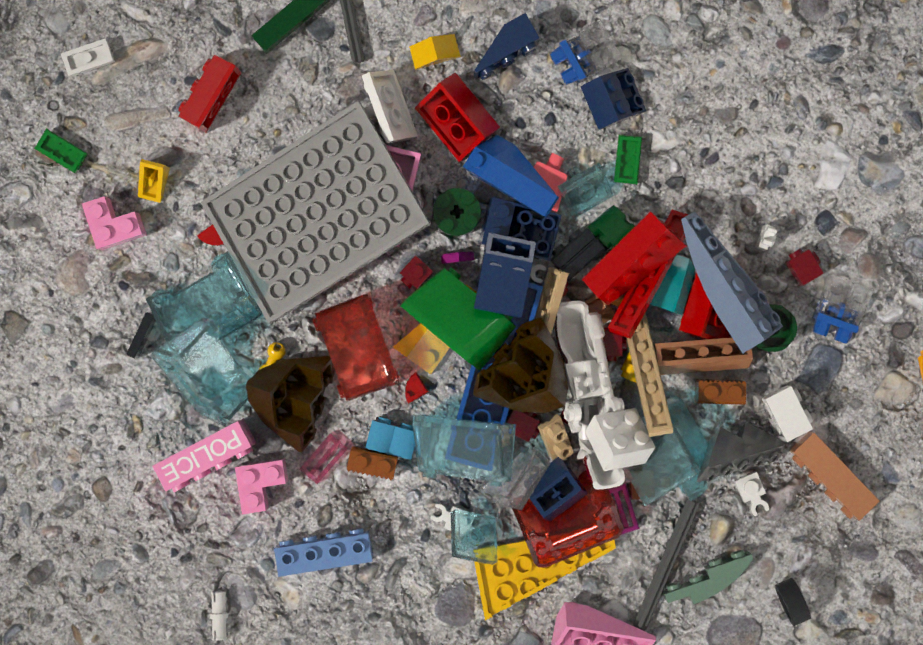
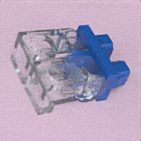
(579, 56)
(841, 306)

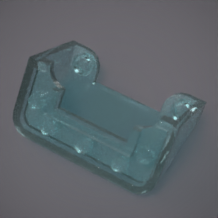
(217, 295)
(205, 371)
(691, 440)
(464, 448)

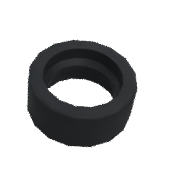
(793, 601)

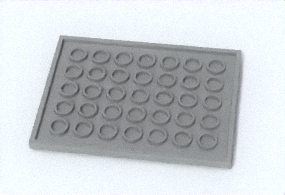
(315, 212)

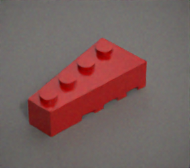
(633, 258)

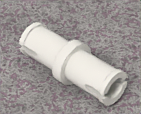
(219, 615)

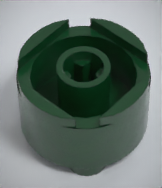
(465, 201)
(610, 227)
(785, 335)

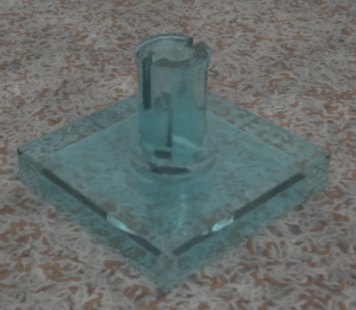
(585, 189)
(473, 537)

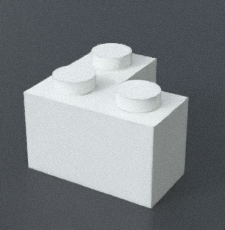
(787, 414)

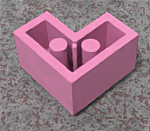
(107, 228)
(254, 479)

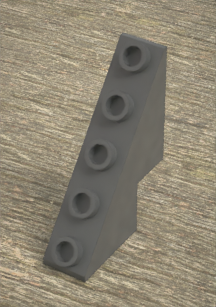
(738, 452)

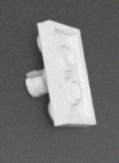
(388, 106)

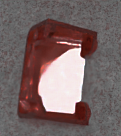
(356, 347)
(578, 529)

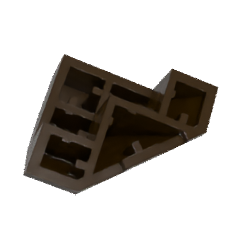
(526, 373)
(291, 396)

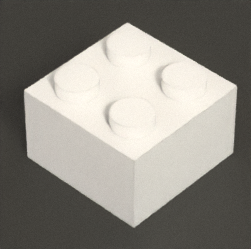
(619, 439)

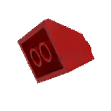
(209, 93)
(457, 116)
(700, 317)

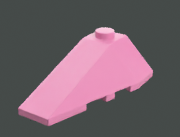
(587, 626)

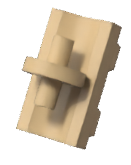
(555, 438)

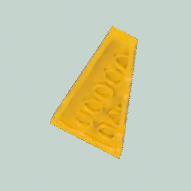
(518, 577)

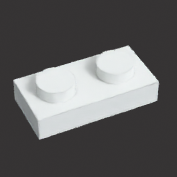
(87, 57)

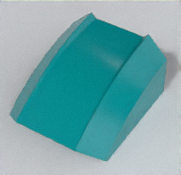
(675, 286)

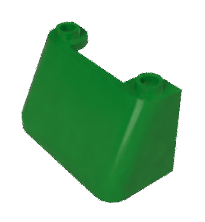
(449, 313)

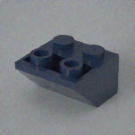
(613, 98)
(557, 490)

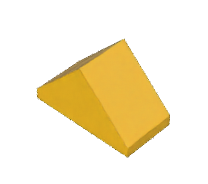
(434, 50)
(152, 180)

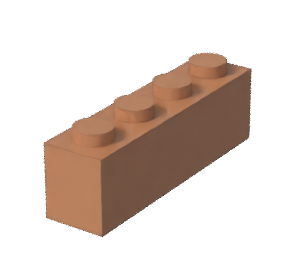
(701, 356)
(834, 476)

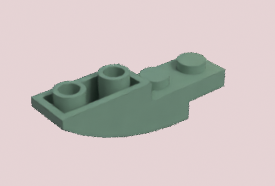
(718, 576)

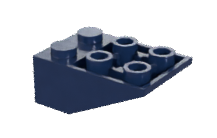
(514, 39)
(522, 223)
(504, 275)

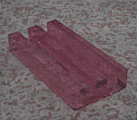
(336, 443)

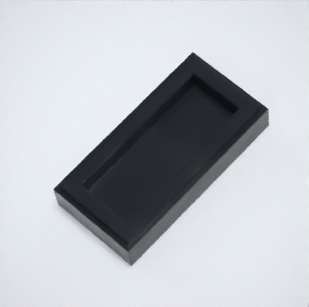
(141, 335)

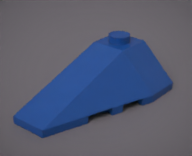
(508, 170)

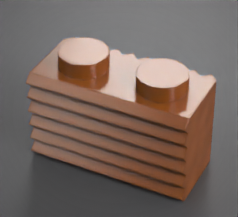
(720, 392)
(372, 463)

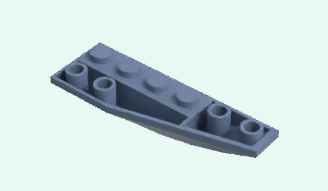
(729, 288)

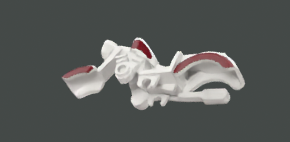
(587, 373)

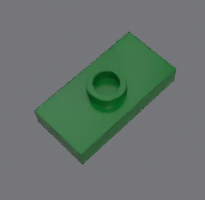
(61, 151)
(627, 159)

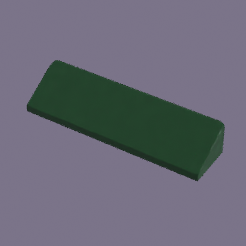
(286, 22)

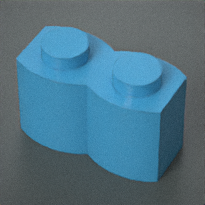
(391, 438)

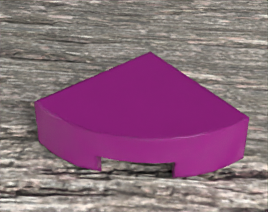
(457, 257)

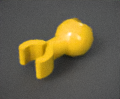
(274, 354)

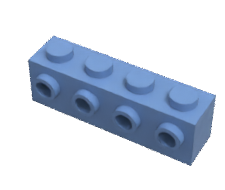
(323, 553)

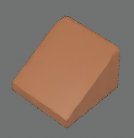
(597, 305)

